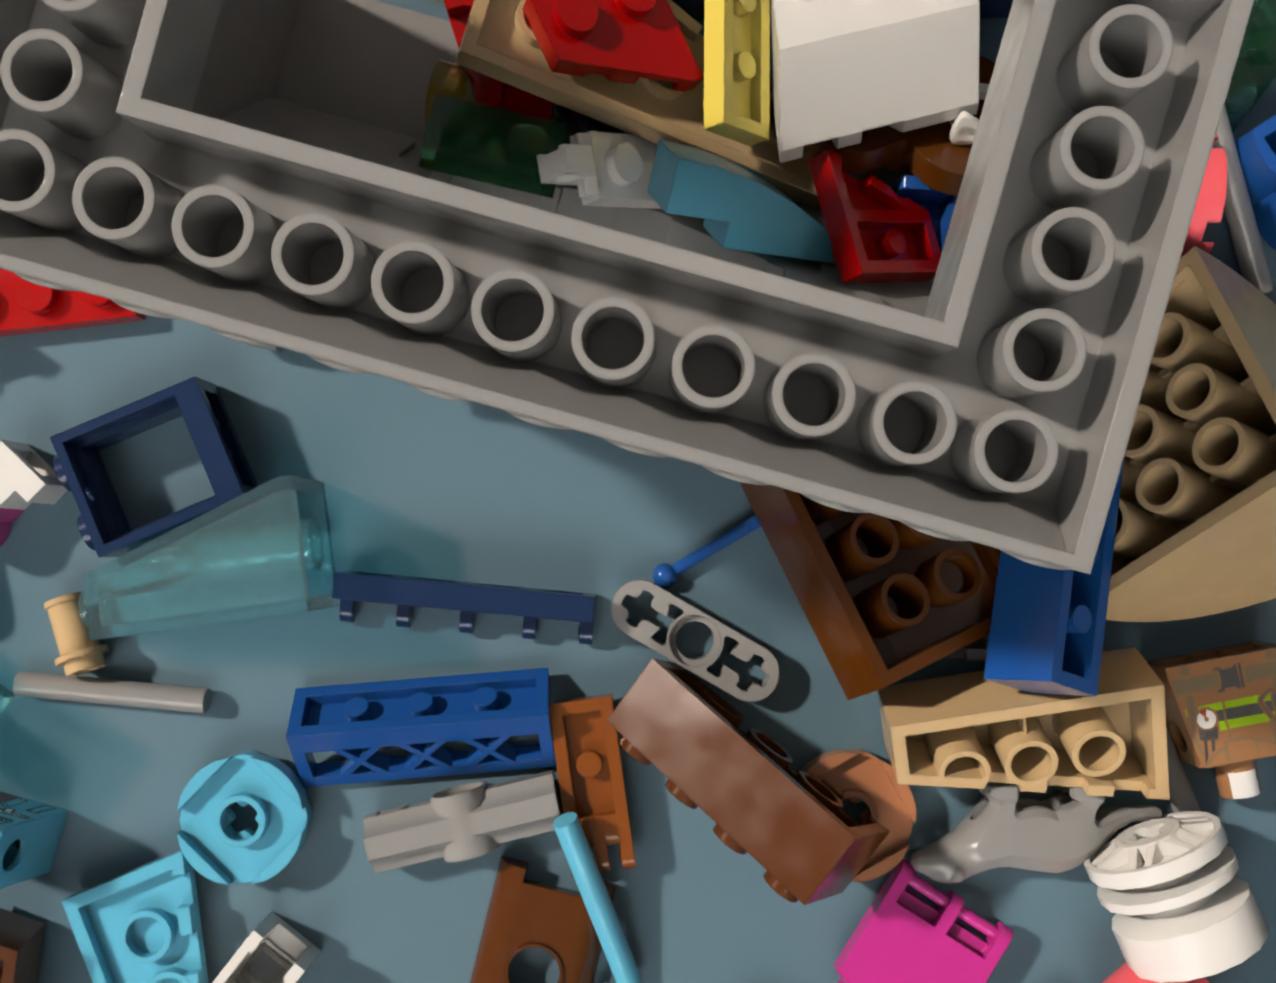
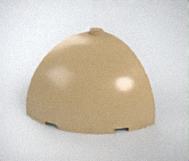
(1201, 456)

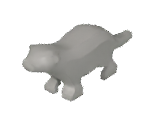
(1026, 833)

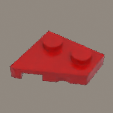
(872, 228)

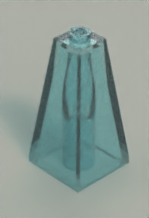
(235, 563)

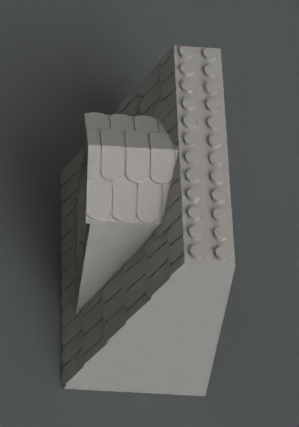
(273, 188)

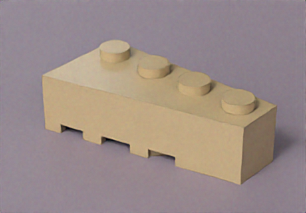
(981, 732)

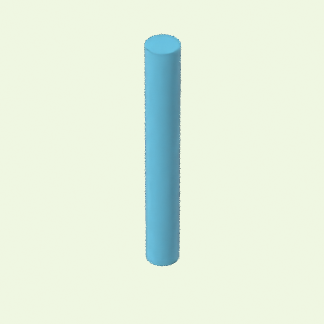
(596, 898)

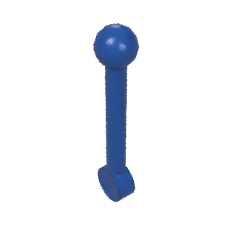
(666, 574)

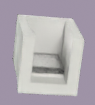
(270, 955)

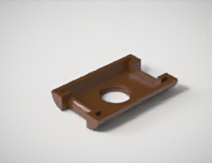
(538, 916)

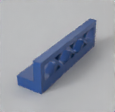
(420, 719)

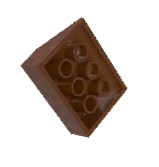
(876, 588)

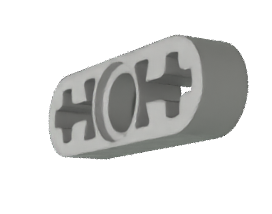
(727, 677)

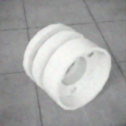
(1177, 897)

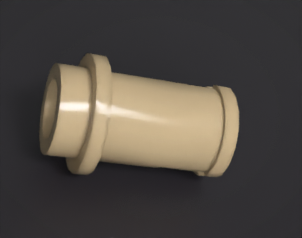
(72, 637)

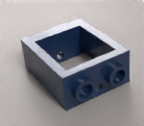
(84, 474)

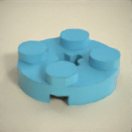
(206, 817)

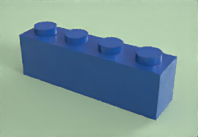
(1051, 621)

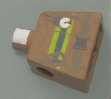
(1223, 711)

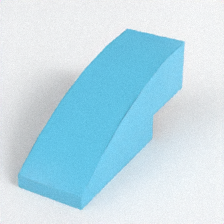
(735, 203)

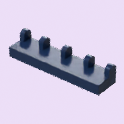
(466, 597)

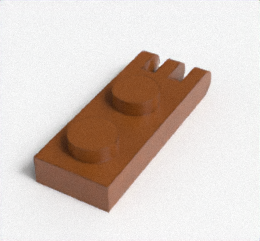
(593, 774)

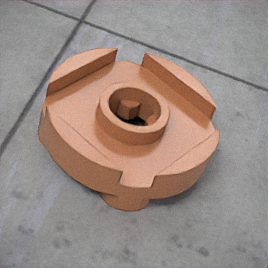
(871, 780)

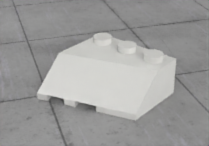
(869, 67)

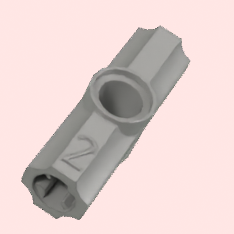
(462, 821)

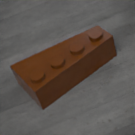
(744, 784)

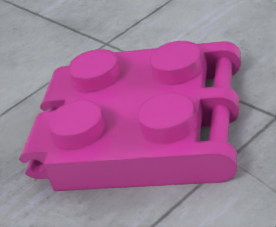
(915, 943)

